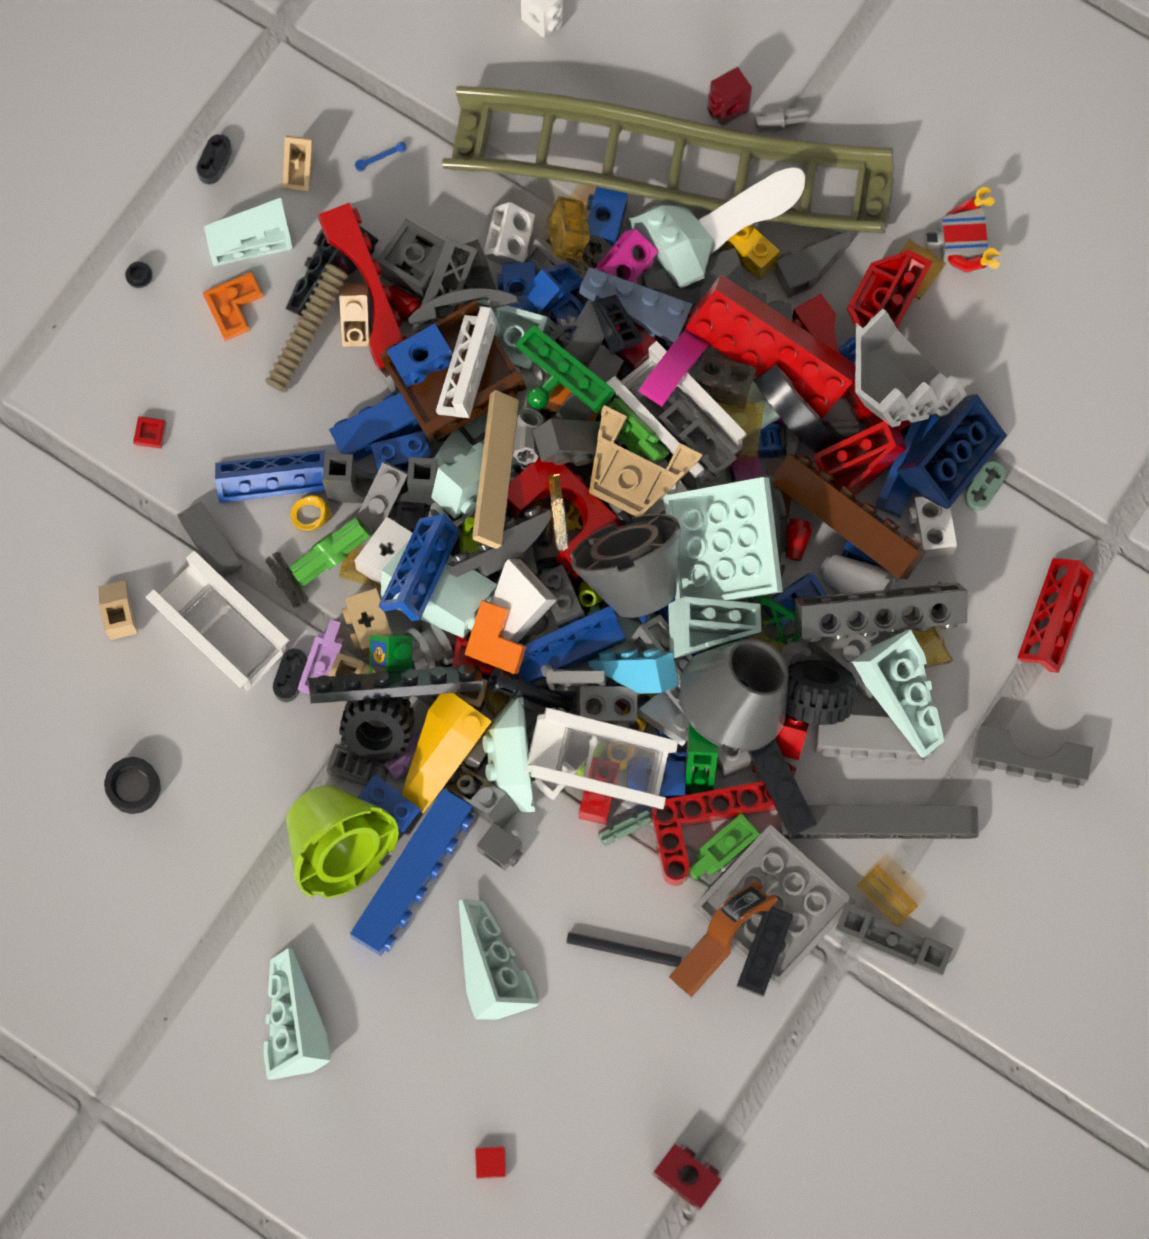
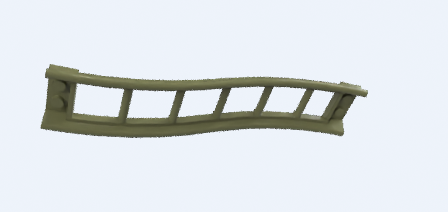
(478, 104)

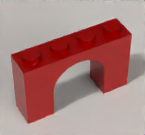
(533, 485)

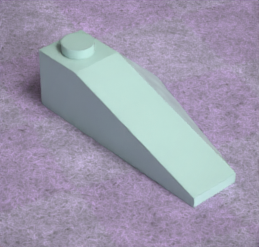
(491, 974)

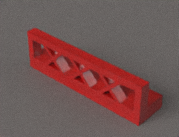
(1062, 614)

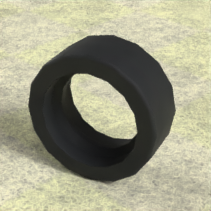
(129, 764)

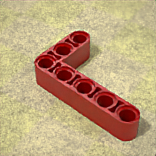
(707, 814)

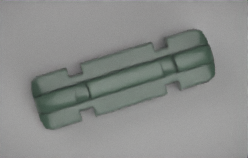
(625, 826)

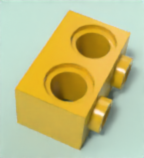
(754, 251)

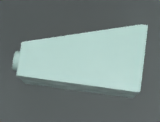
(454, 599)

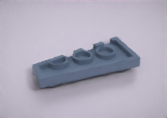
(649, 308)

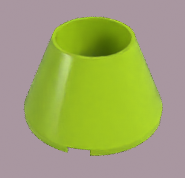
(337, 841)

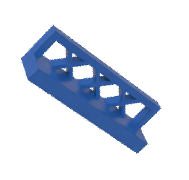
(271, 477)
(895, 490)
(424, 566)
(572, 644)

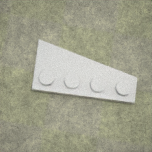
(666, 717)

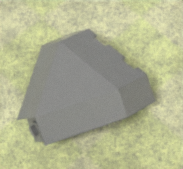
(897, 378)

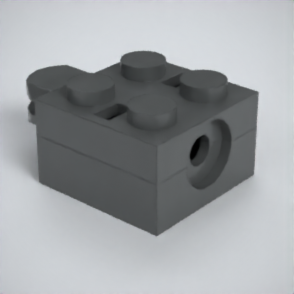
(412, 258)

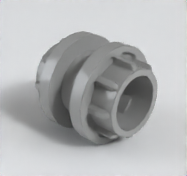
(431, 646)

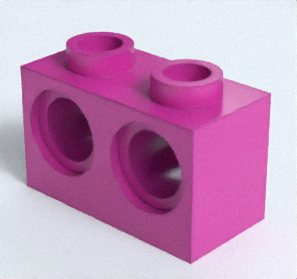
(622, 256)

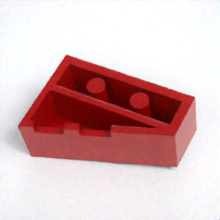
(862, 456)

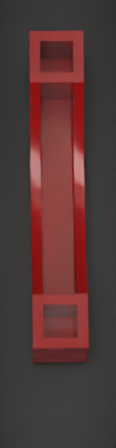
(343, 233)
(819, 320)

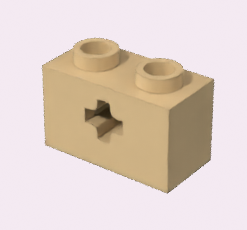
(364, 607)

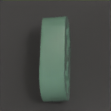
(990, 489)

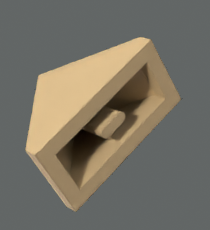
(298, 163)

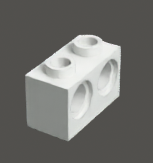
(509, 234)
(940, 526)

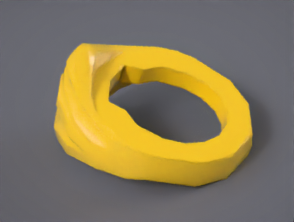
(318, 502)

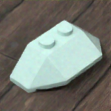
(680, 241)
(509, 754)

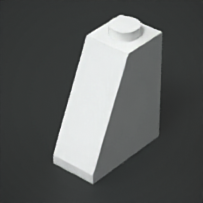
(523, 596)

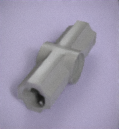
(528, 419)

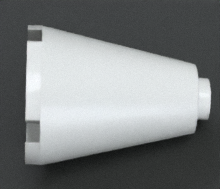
(853, 576)

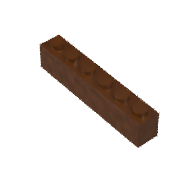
(848, 516)

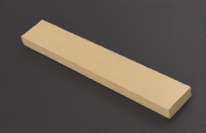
(495, 469)

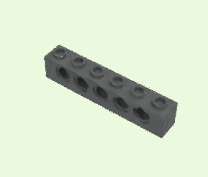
(812, 609)

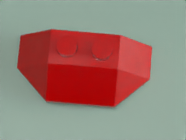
(888, 286)

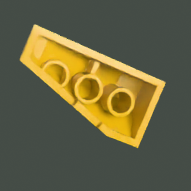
(444, 742)

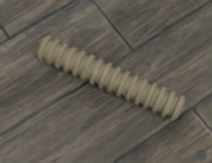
(306, 328)

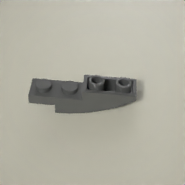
(516, 539)

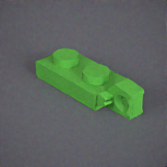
(638, 434)
(724, 847)

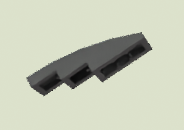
(691, 433)

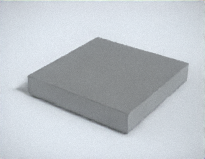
(571, 680)

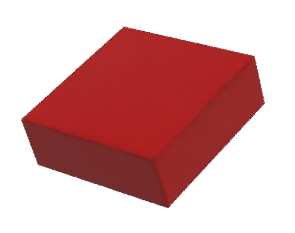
(149, 432)
(490, 1162)

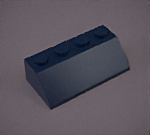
(952, 452)

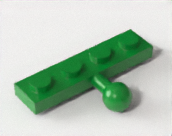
(562, 369)

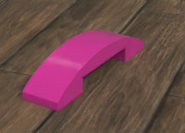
(673, 367)

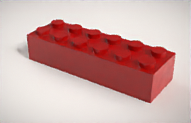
(760, 337)

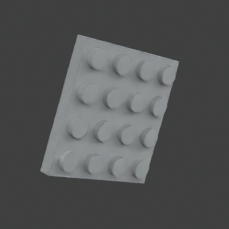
(799, 889)

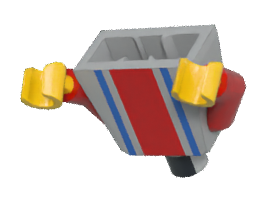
(964, 235)

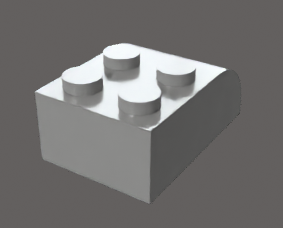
(846, 650)

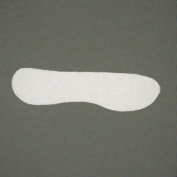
(758, 203)

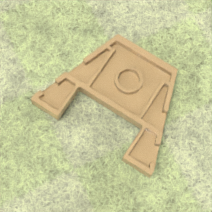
(629, 479)

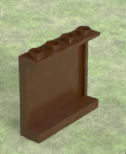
(424, 397)

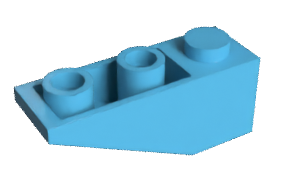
(640, 672)

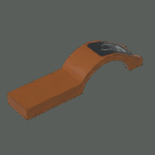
(716, 944)

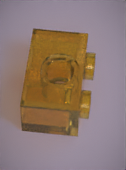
(568, 228)

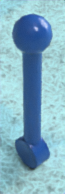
(360, 165)

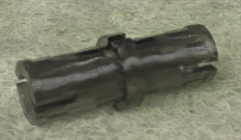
(286, 579)

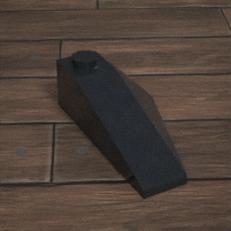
(323, 255)

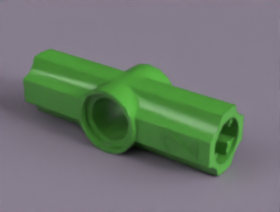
(330, 551)

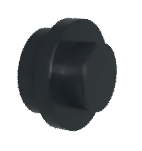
(138, 275)

